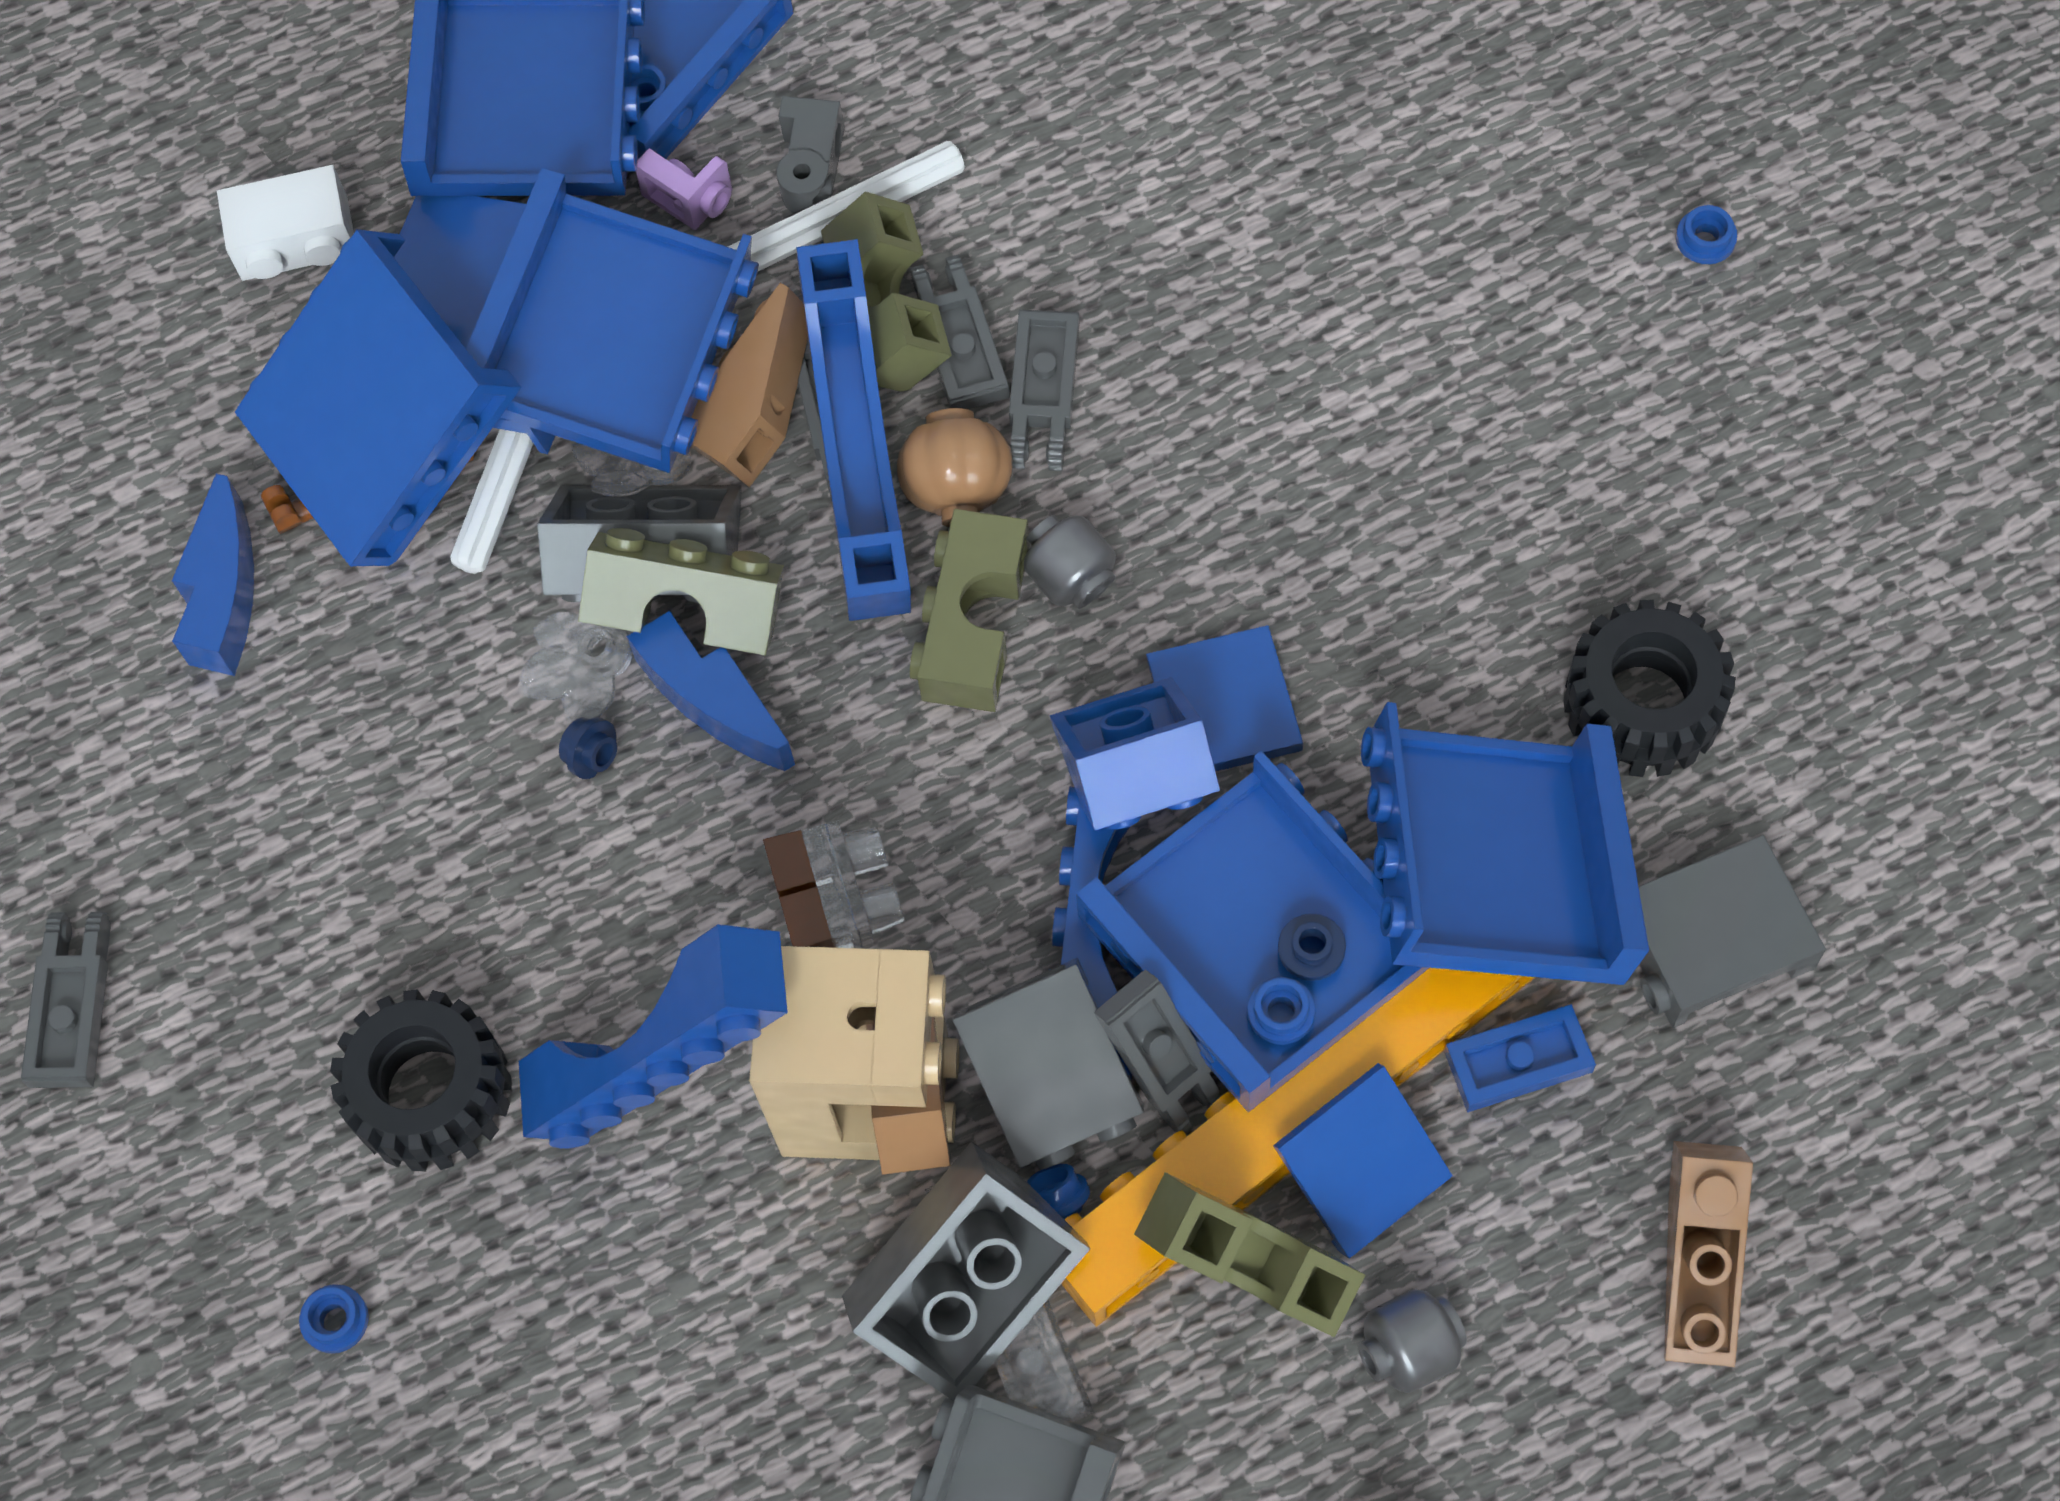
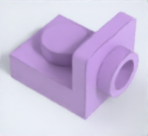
(681, 193)

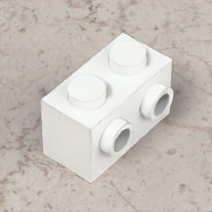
(285, 222)

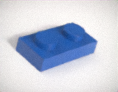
(1519, 1058)

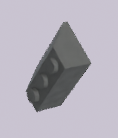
(659, 512)
(963, 1273)

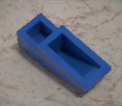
(216, 582)
(709, 691)

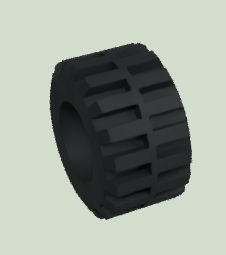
(1660, 642)
(389, 1041)

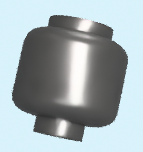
(1069, 560)
(1412, 1340)

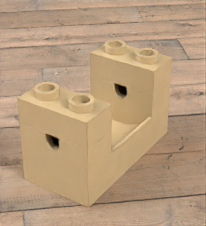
(822, 1067)

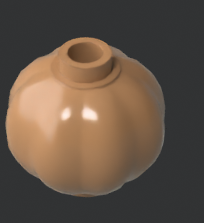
(954, 464)

